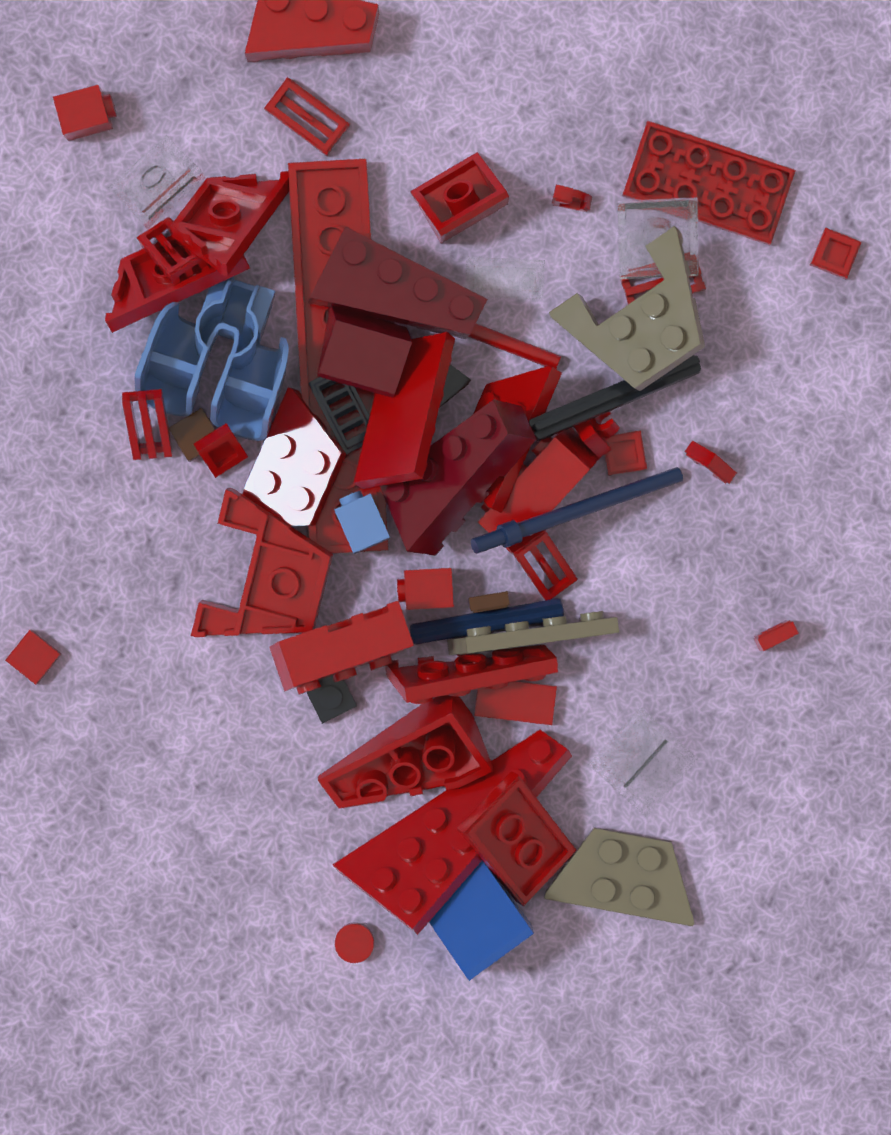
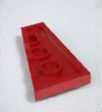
(469, 672)

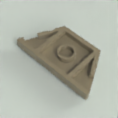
(625, 877)

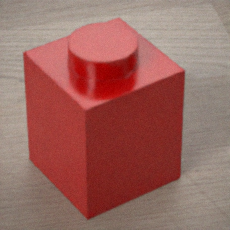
(84, 112)
(426, 588)

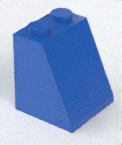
(480, 922)

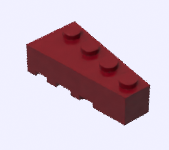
(393, 288)
(458, 475)

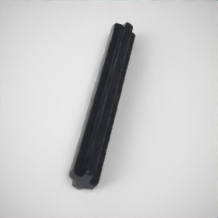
(606, 401)

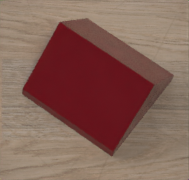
(363, 351)

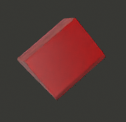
(460, 197)

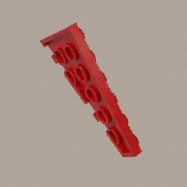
(424, 856)

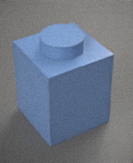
(361, 521)

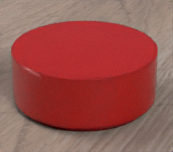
(354, 942)

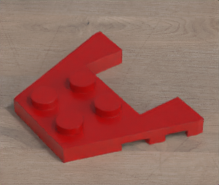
(282, 581)

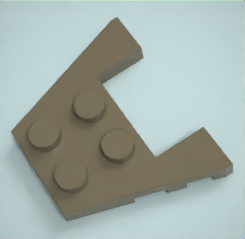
(650, 332)

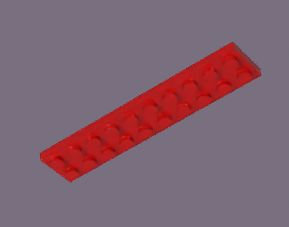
(323, 202)

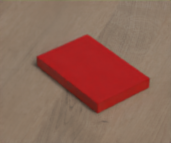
(517, 838)

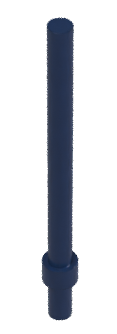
(513, 532)

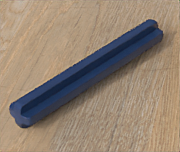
(457, 626)

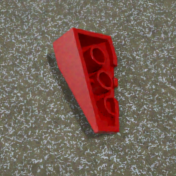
(421, 751)

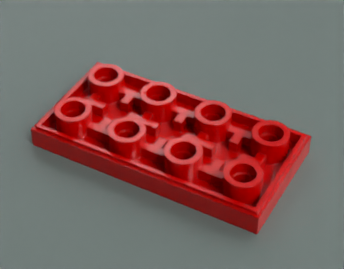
(730, 186)
(404, 425)

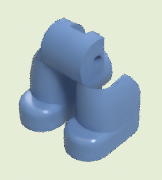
(252, 374)

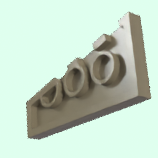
(520, 635)

